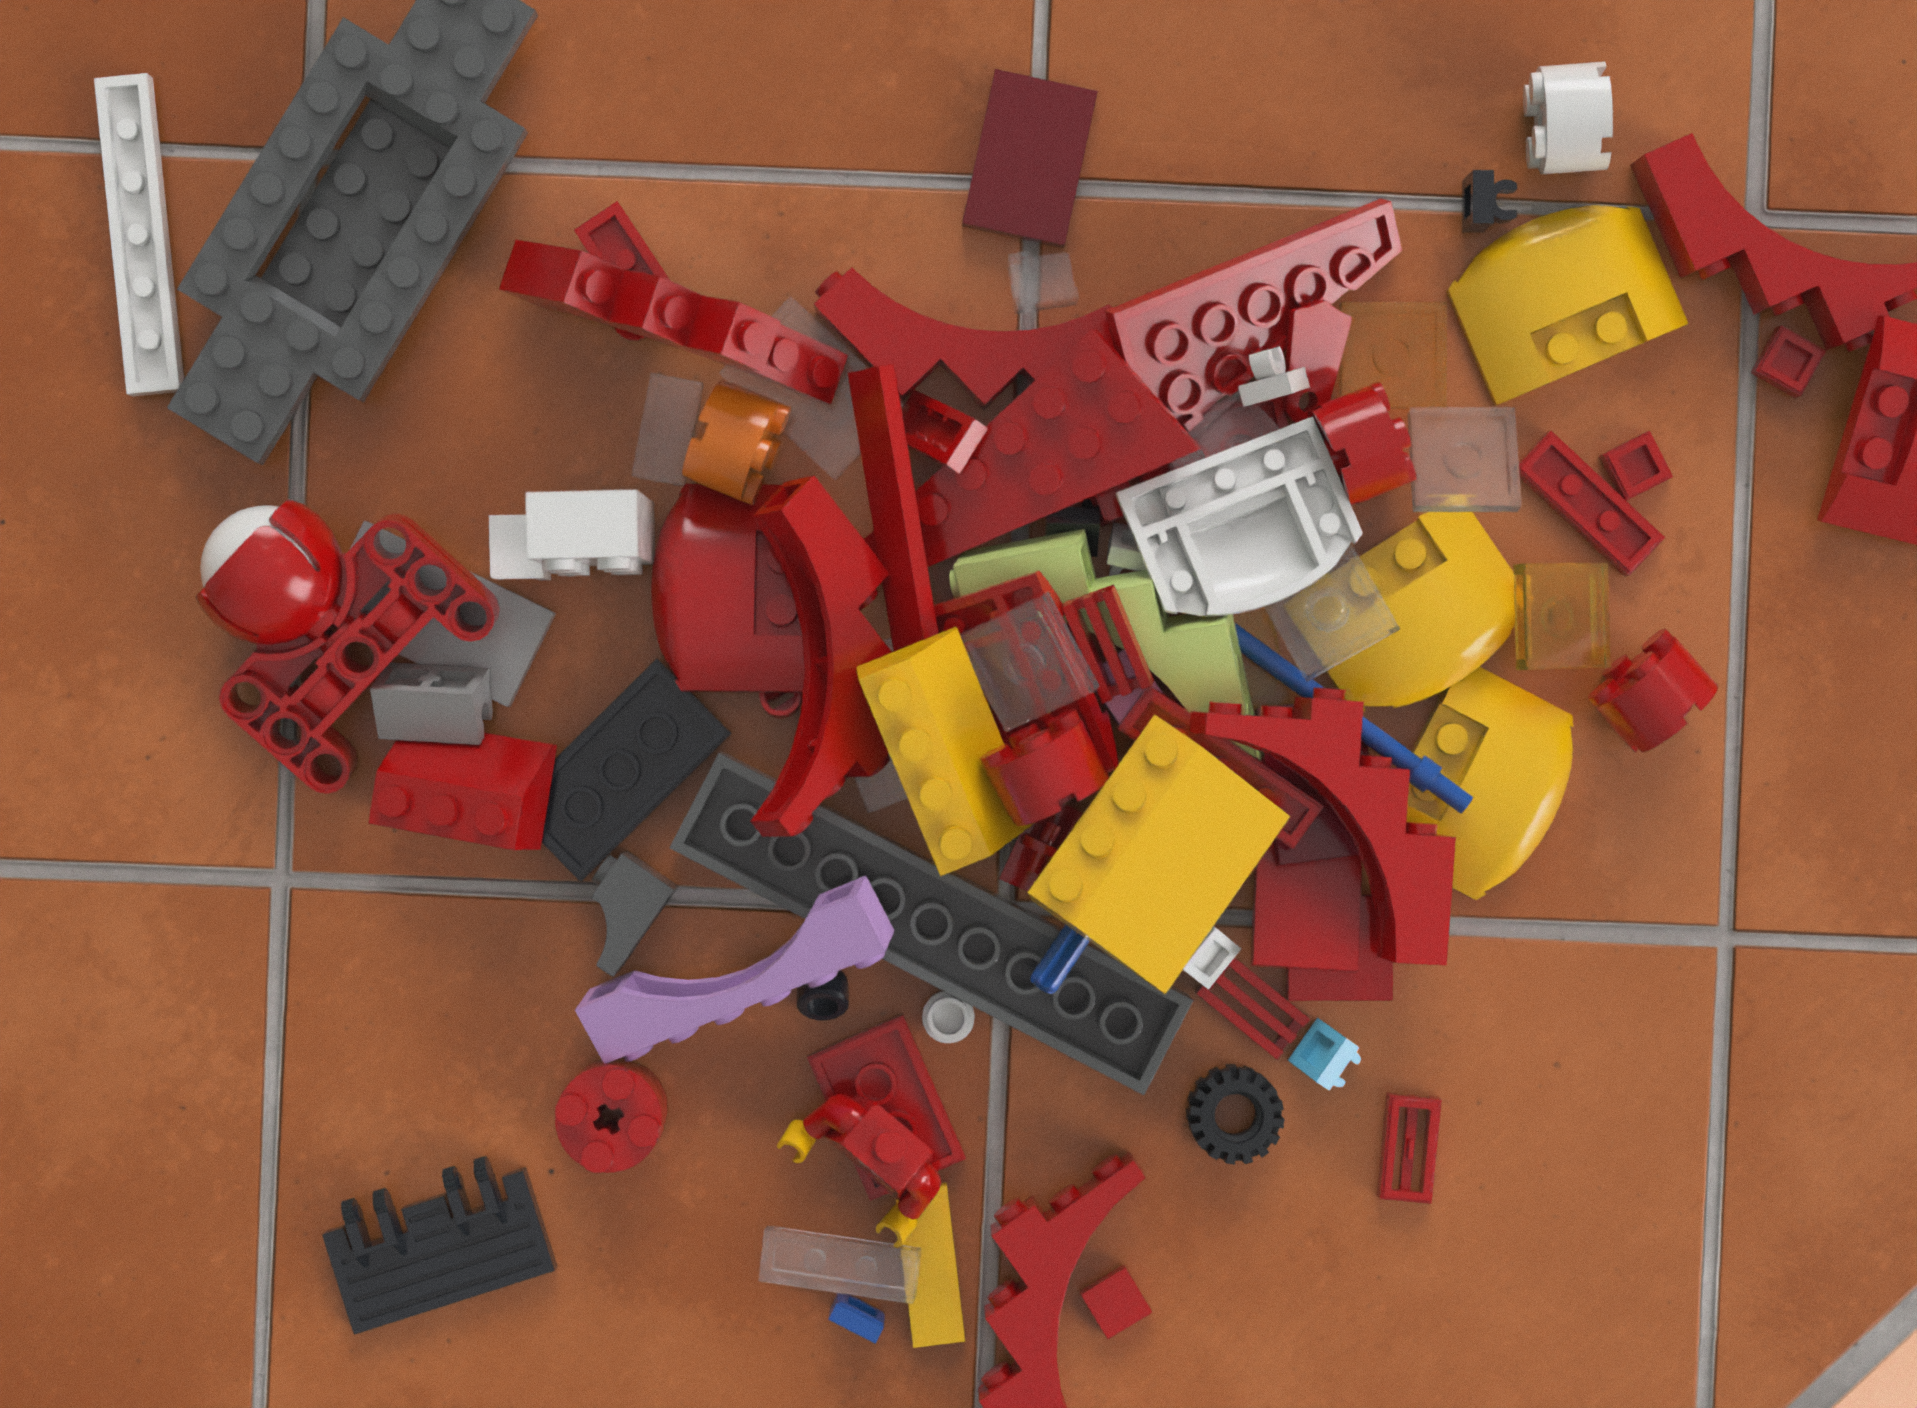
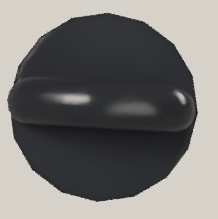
(824, 1001)

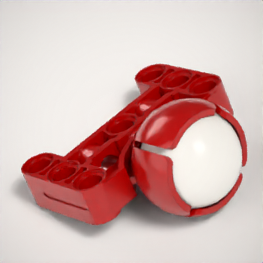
(282, 584)

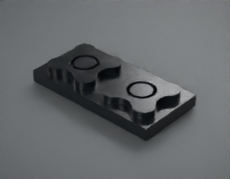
(626, 767)

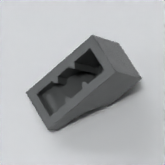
(631, 901)

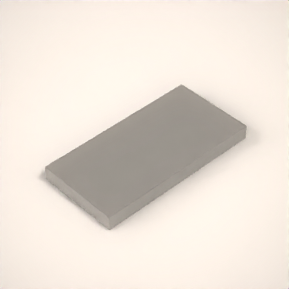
(505, 650)

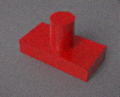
(940, 431)

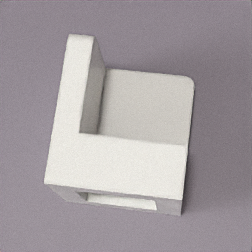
(509, 550)

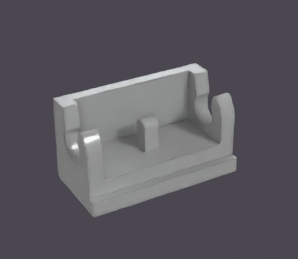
(432, 703)

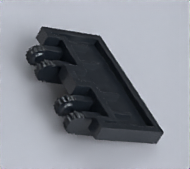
(444, 1251)

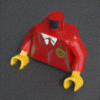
(879, 1148)

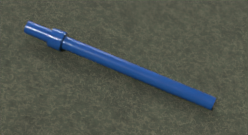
(1423, 771)

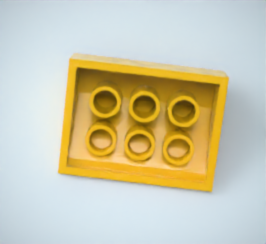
(1158, 854)

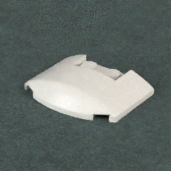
(1284, 546)

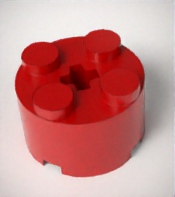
(1365, 443)
(1652, 692)
(1045, 768)
(603, 1144)

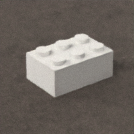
(590, 529)

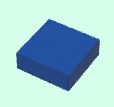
(857, 1316)

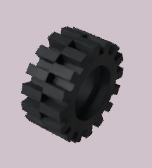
(1241, 1145)

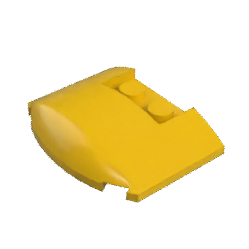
(1563, 297)
(1451, 608)
(1512, 760)

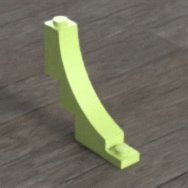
(1187, 652)

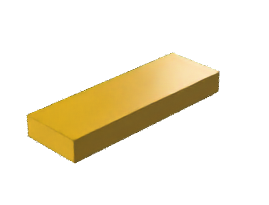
(937, 1310)

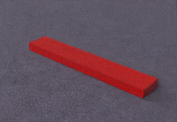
(893, 504)

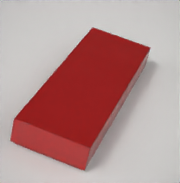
(1588, 503)

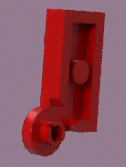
(616, 240)

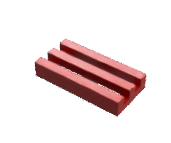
(1123, 685)
(1286, 1033)
(1389, 1137)

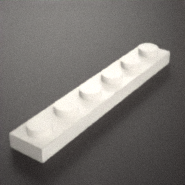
(139, 234)

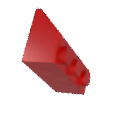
(467, 791)

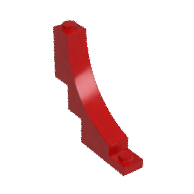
(917, 345)

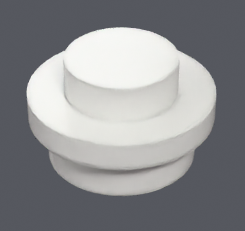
(947, 1018)

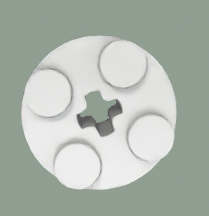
(1570, 117)

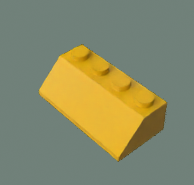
(935, 734)

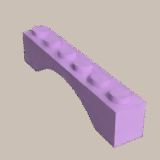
(644, 1009)

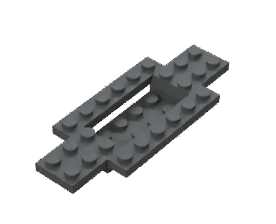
(370, 230)

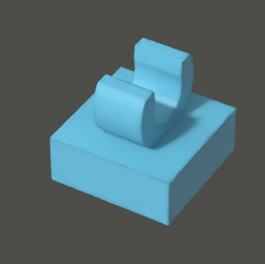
(1324, 1054)

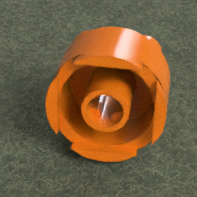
(736, 441)

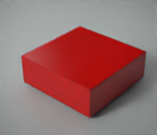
(1788, 361)
(1636, 466)
(1116, 1301)

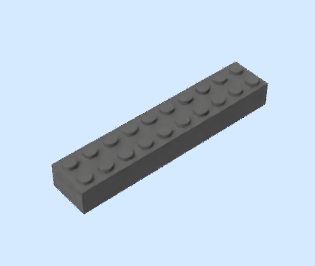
(942, 926)

